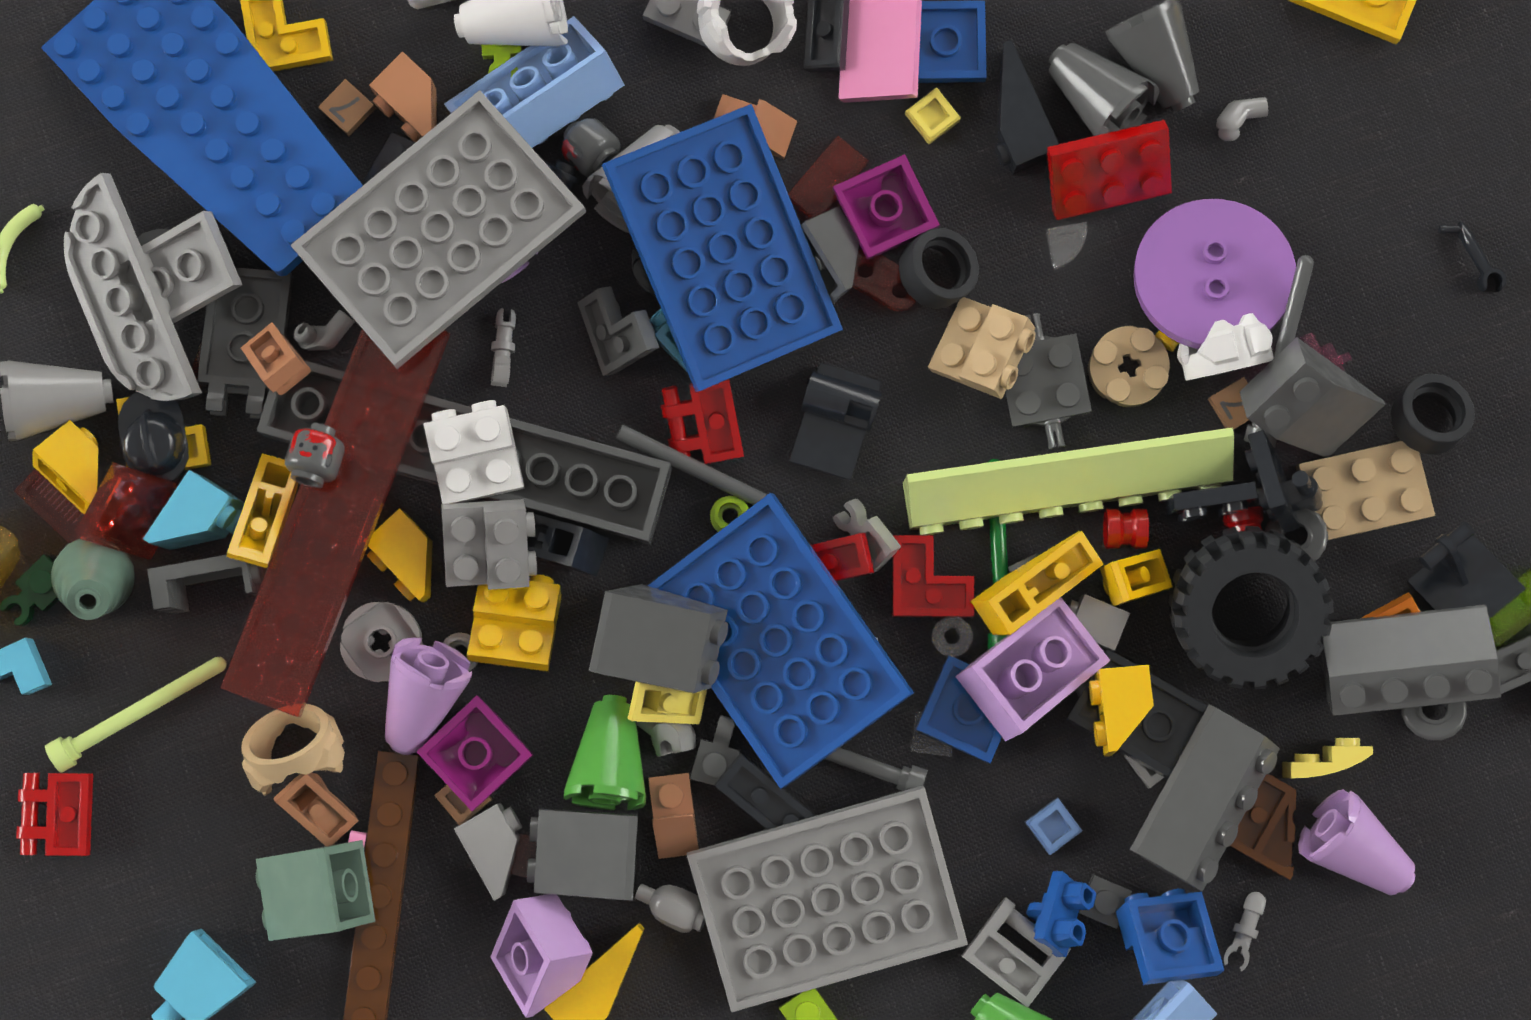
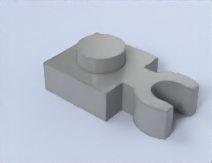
(880, 540)

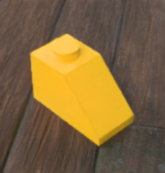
(70, 463)
(1135, 577)

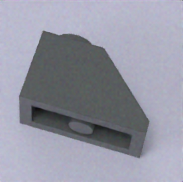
(833, 249)

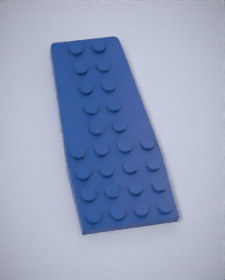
(208, 116)

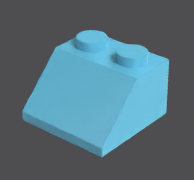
(195, 514)

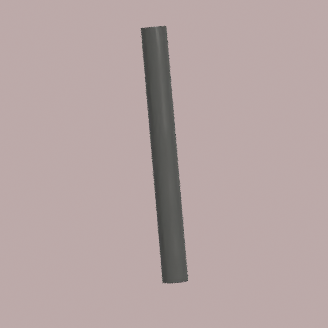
(689, 465)

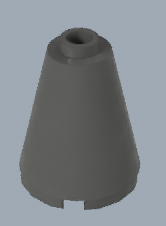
(1159, 50)
(1101, 90)

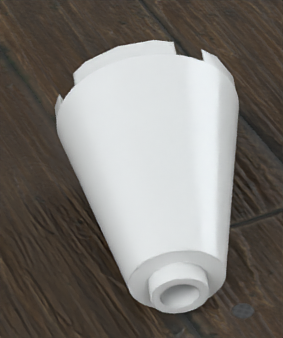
(512, 22)

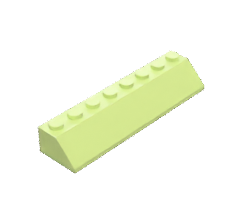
(1068, 480)

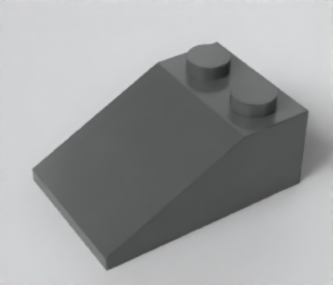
(1308, 400)

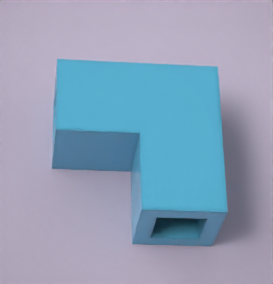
(25, 664)

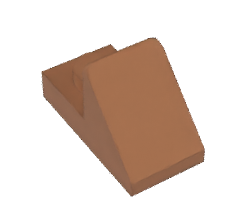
(775, 124)
(275, 360)
(316, 808)
(673, 815)

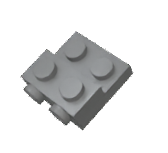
(488, 544)

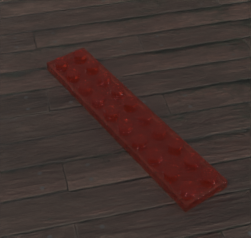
(331, 529)

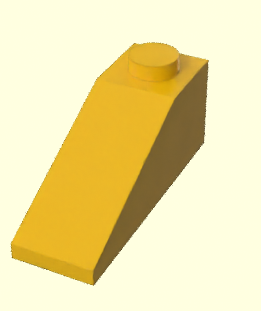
(263, 513)
(1036, 584)
(600, 983)

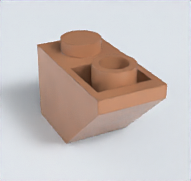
(408, 94)

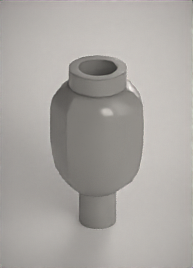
(673, 907)

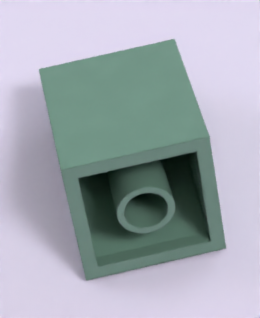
(315, 891)

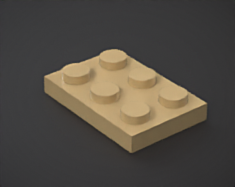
(1371, 489)

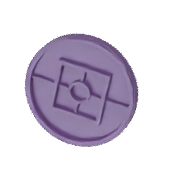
(1211, 266)

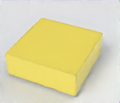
(932, 116)

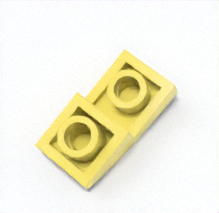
(1343, 755)

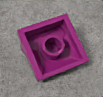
(886, 207)
(475, 753)

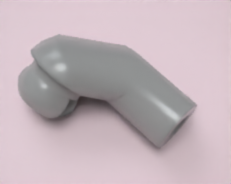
(1235, 115)
(323, 337)

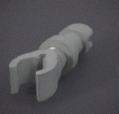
(503, 349)
(1245, 931)

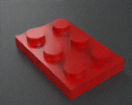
(1110, 169)

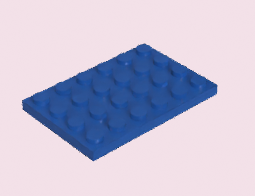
(722, 247)
(796, 654)

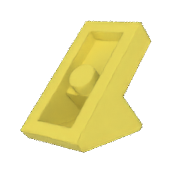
(665, 705)

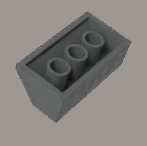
(1410, 660)
(1206, 798)

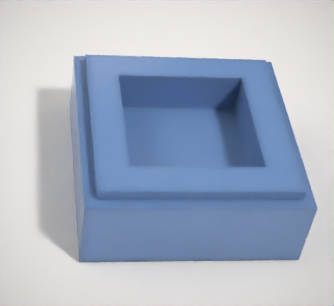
(1053, 826)

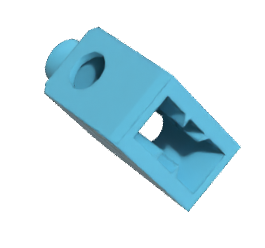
(199, 980)

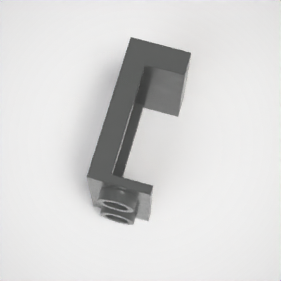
(170, 581)

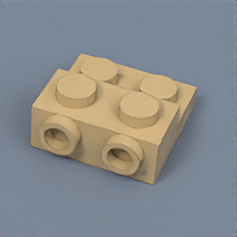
(983, 347)

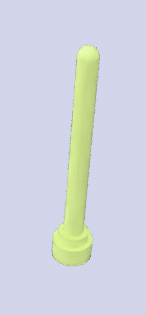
(66, 751)

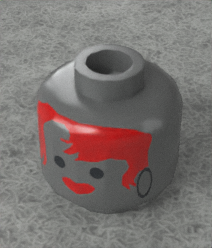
(589, 145)
(314, 455)

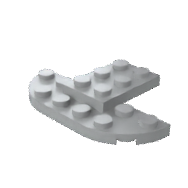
(140, 291)

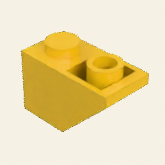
(406, 552)
(1122, 703)

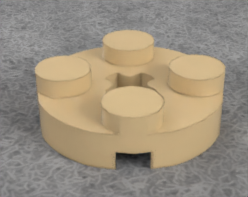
(1139, 345)

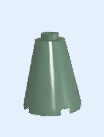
(92, 579)

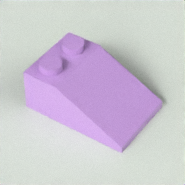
(1032, 669)

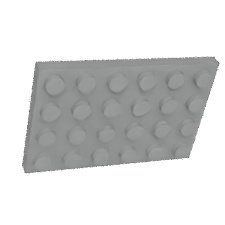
(438, 229)
(827, 898)

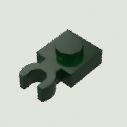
(36, 591)

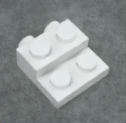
(473, 453)

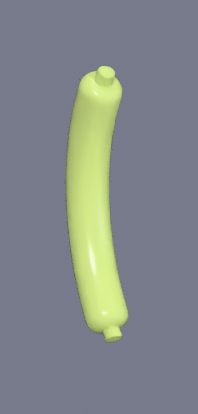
(10, 234)

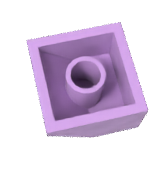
(540, 952)

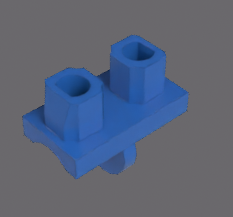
(1058, 913)

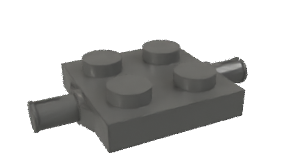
(1049, 385)

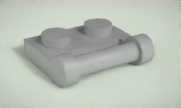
(1007, 963)

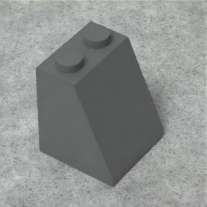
(659, 639)
(583, 853)

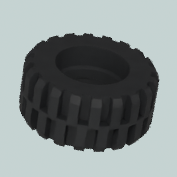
(1287, 643)

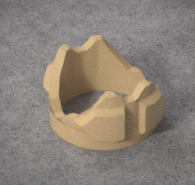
(322, 753)

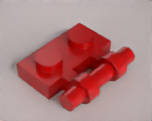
(715, 422)
(67, 815)

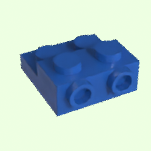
(1170, 936)

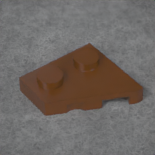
(1269, 828)

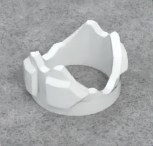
(716, 36)
(1228, 348)

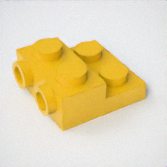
(515, 624)

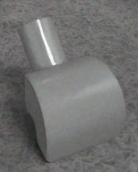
(670, 737)

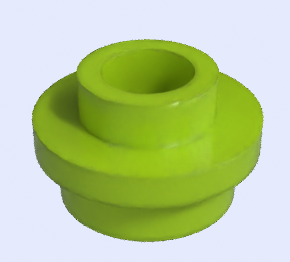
(721, 506)

